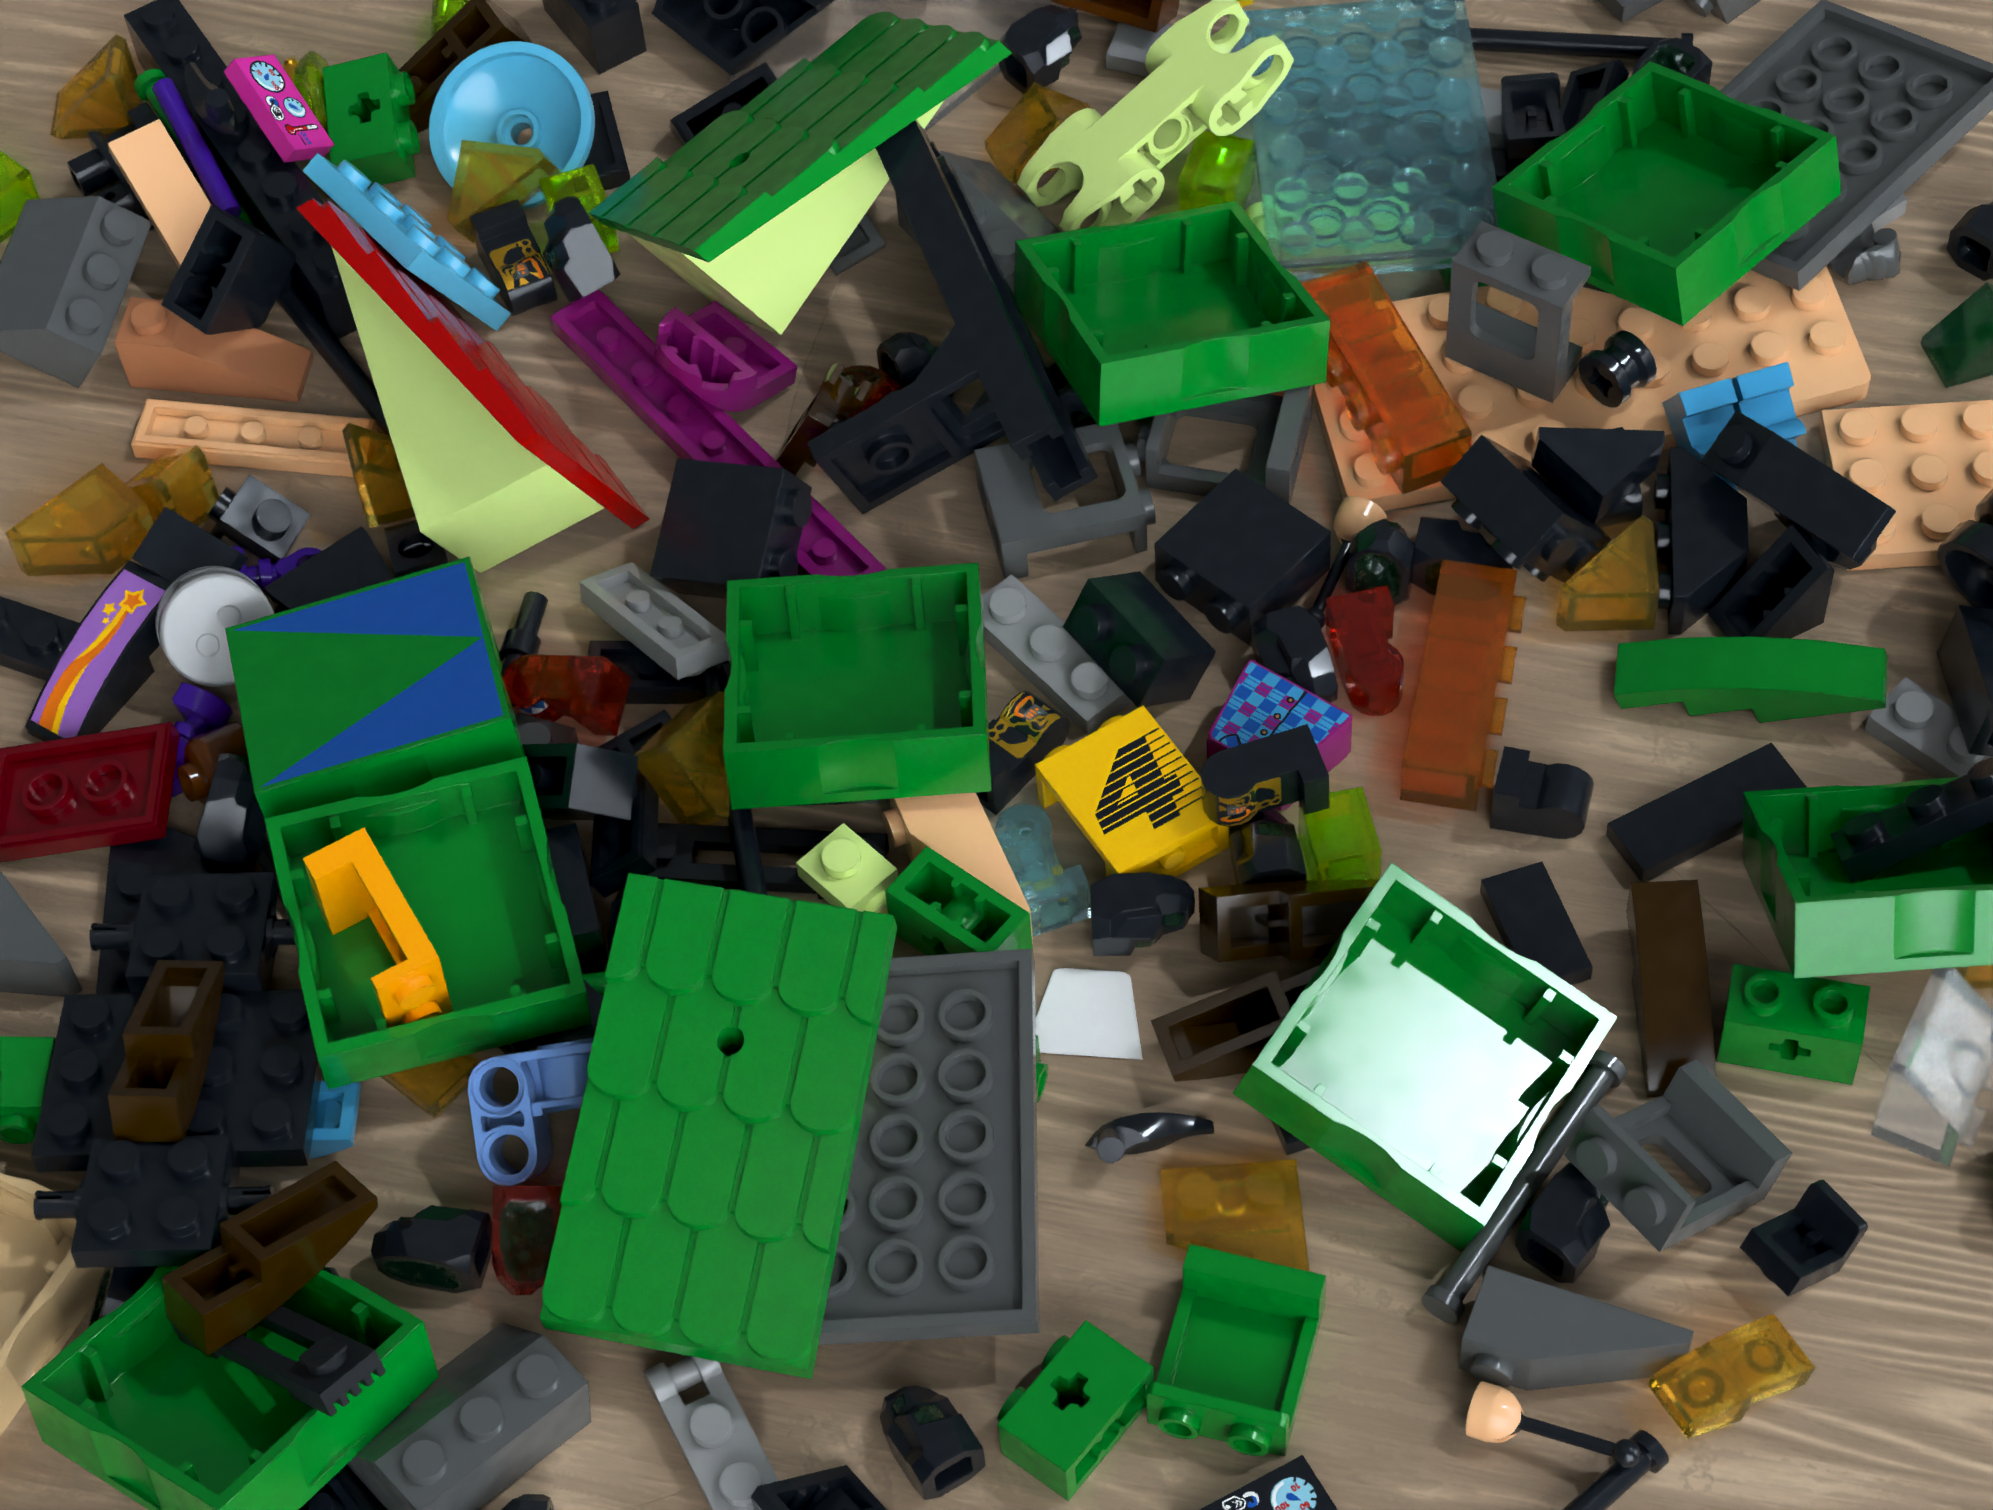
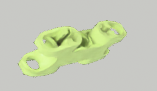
(1189, 89)

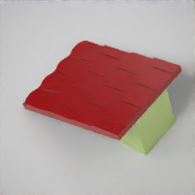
(474, 444)

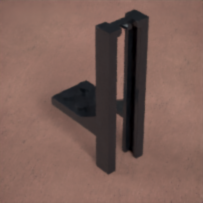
(920, 427)

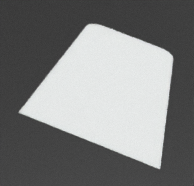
(1089, 1015)

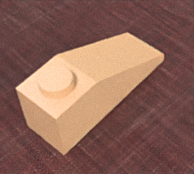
(959, 832)

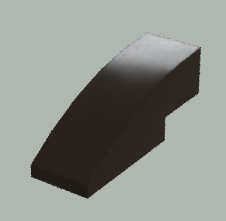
(1277, 918)
(1670, 979)
(1228, 1028)
(167, 1051)
(266, 1256)

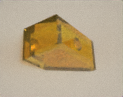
(83, 528)

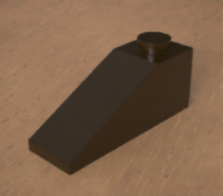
(469, 30)

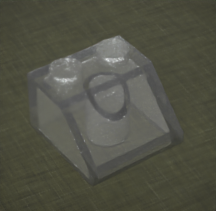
(1939, 1072)

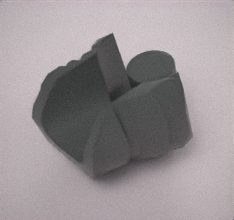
(1869, 257)

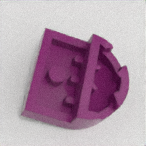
(721, 358)

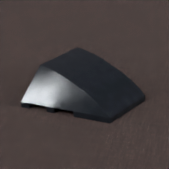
(736, 30)

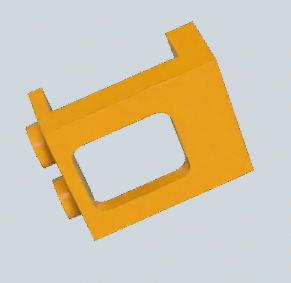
(355, 885)

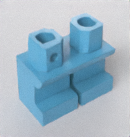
(1704, 411)

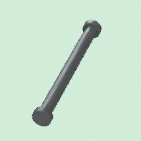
(1446, 1299)

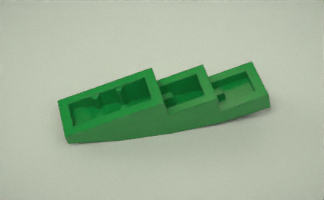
(1763, 674)

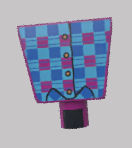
(1269, 704)

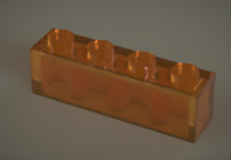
(1388, 381)
(1460, 684)

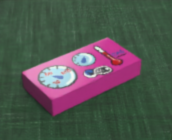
(278, 108)

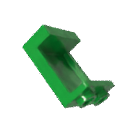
(1237, 1351)

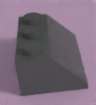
(999, 207)
(66, 281)
(477, 1425)

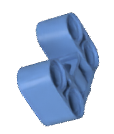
(549, 1082)

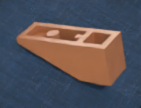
(173, 355)

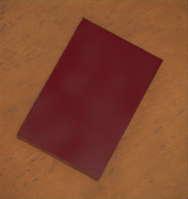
(86, 791)

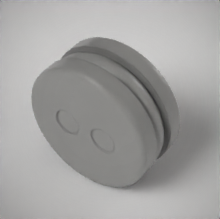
(194, 620)

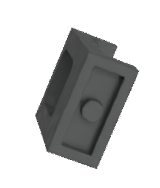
(1501, 346)
(1276, 453)
(1024, 527)
(1703, 1133)

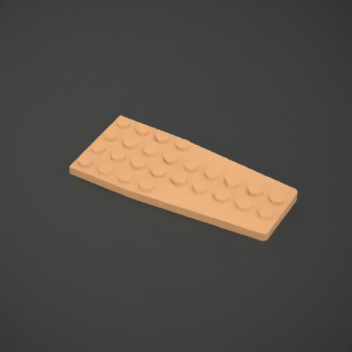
(1739, 332)

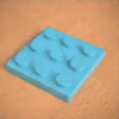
(409, 239)

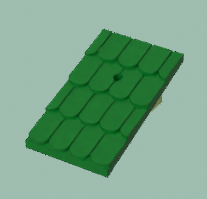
(782, 183)
(718, 1124)

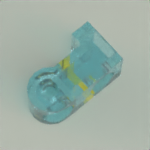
(1052, 894)

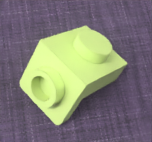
(848, 872)

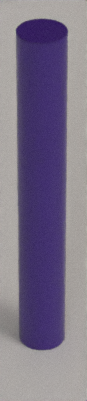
(195, 146)

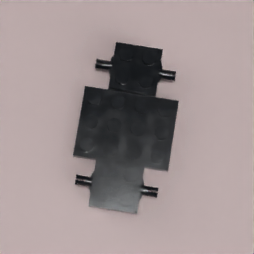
(256, 1100)

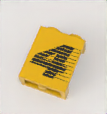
(1132, 797)

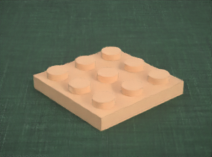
(1921, 462)

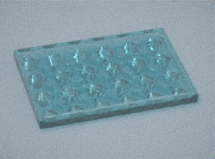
(1372, 137)

